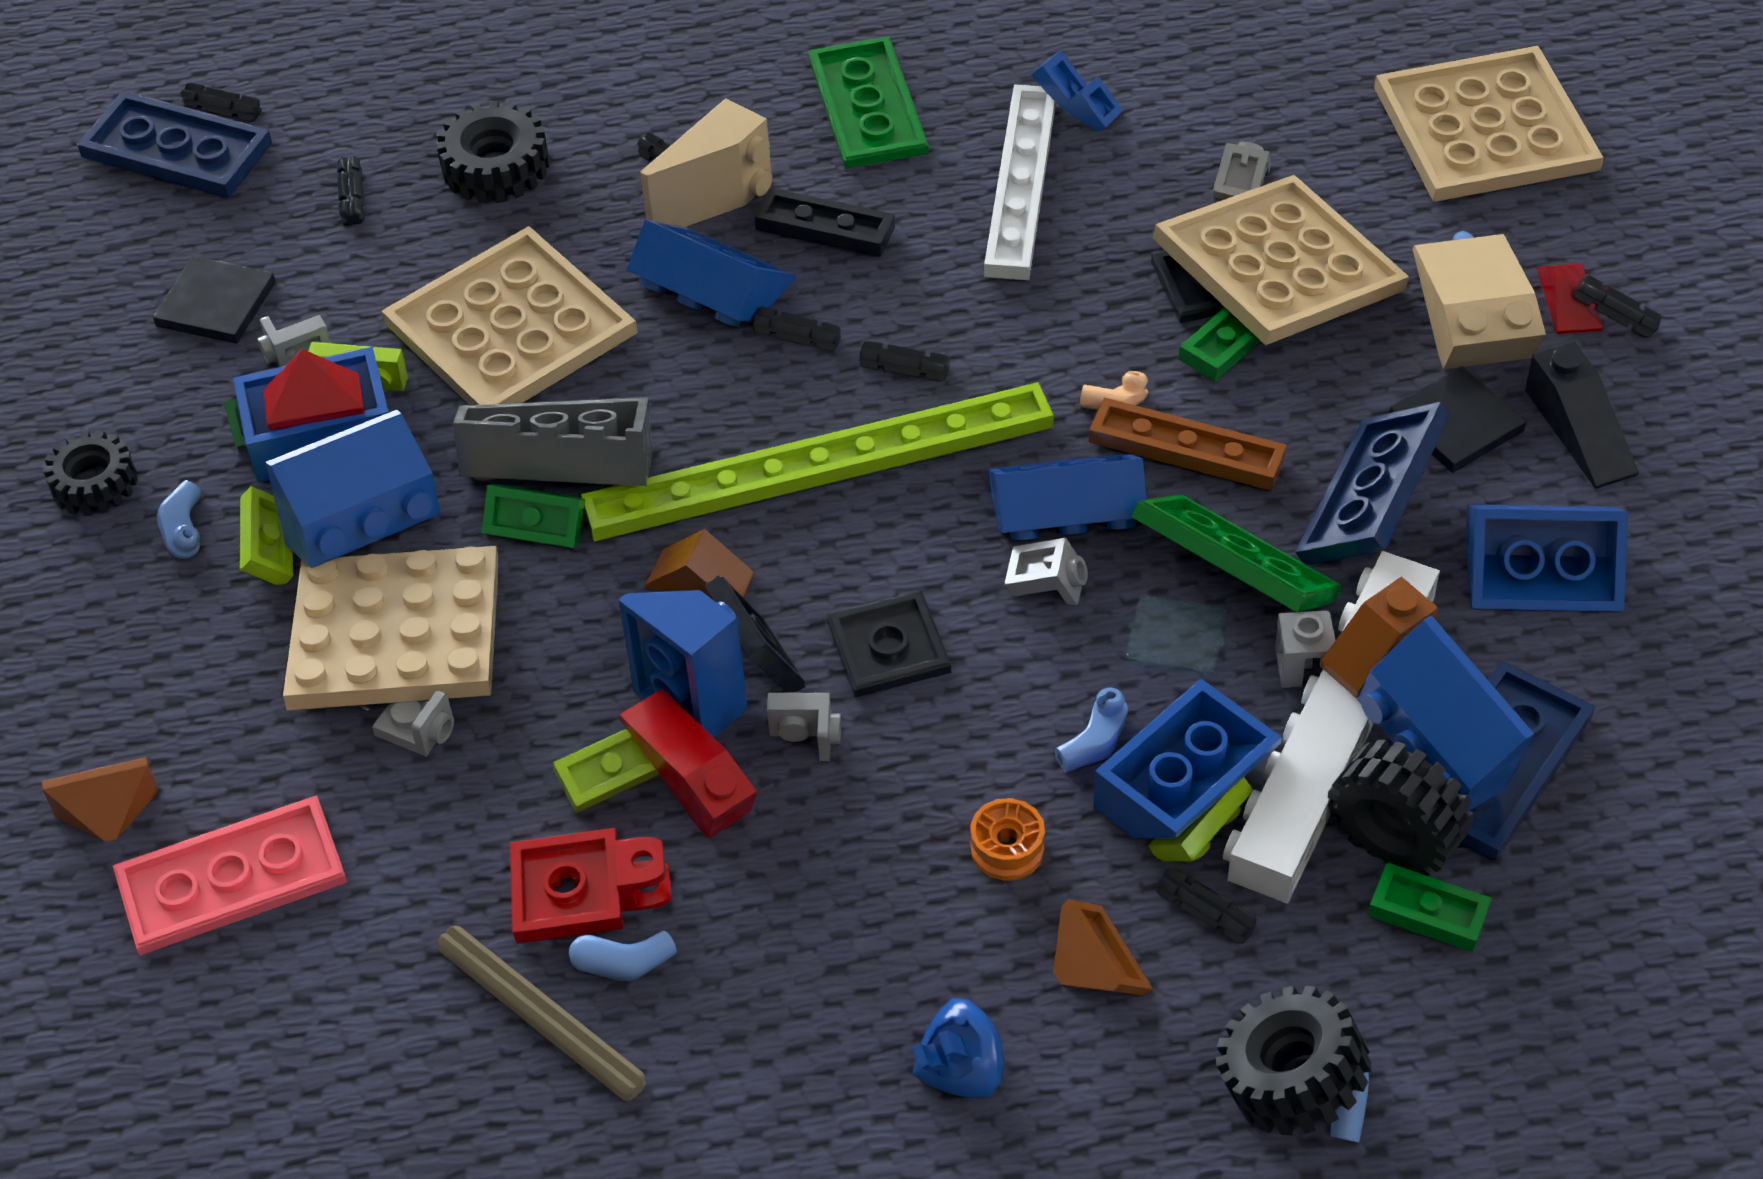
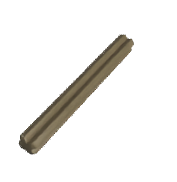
(542, 1013)

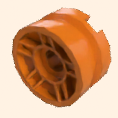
(998, 823)

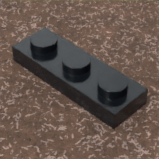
(825, 221)

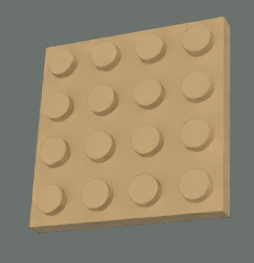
(1487, 123)
(1280, 259)
(509, 322)
(393, 628)

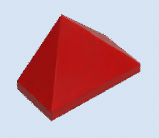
(1567, 312)
(312, 392)

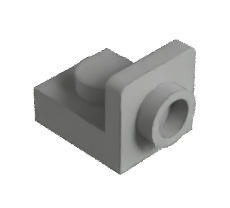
(1241, 169)
(287, 342)
(1047, 568)
(1299, 640)
(804, 715)
(416, 723)

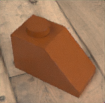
(1375, 632)

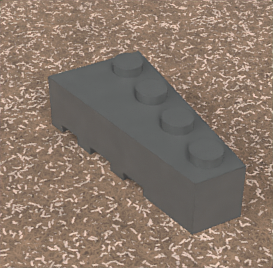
(556, 441)

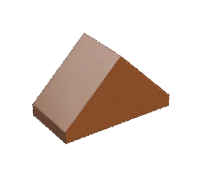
(695, 562)

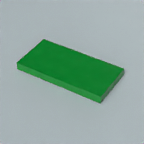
(867, 102)
(1238, 552)

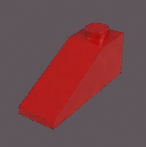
(690, 763)

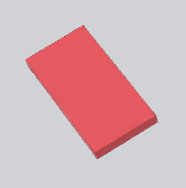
(228, 875)

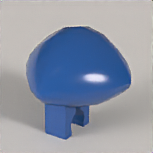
(961, 1051)

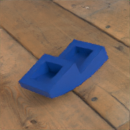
(1086, 102)

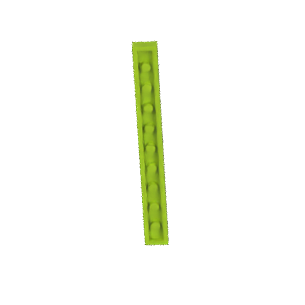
(817, 461)

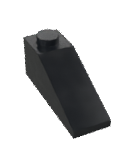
(1580, 413)

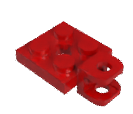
(604, 877)

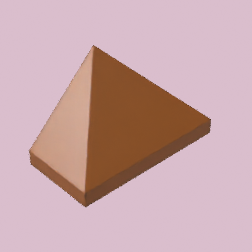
(102, 798)
(1094, 953)

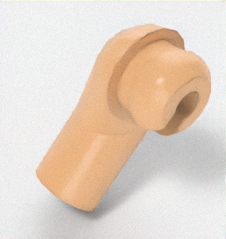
(1130, 392)

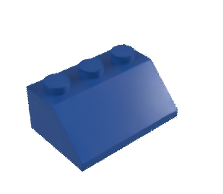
(705, 272)
(270, 444)
(352, 489)
(1067, 494)
(1546, 557)
(689, 651)
(1446, 708)
(1181, 764)

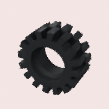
(95, 491)

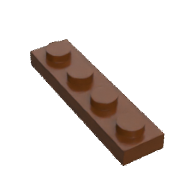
(1187, 443)

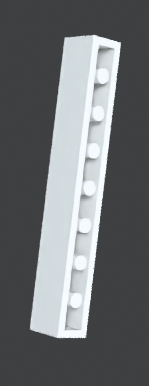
(1319, 744)

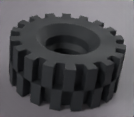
(487, 132)
(1400, 807)
(1279, 1033)

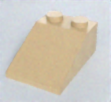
(709, 168)
(1478, 301)

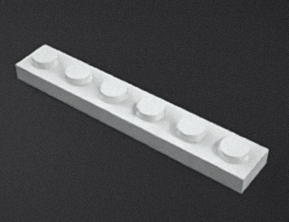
(1020, 184)

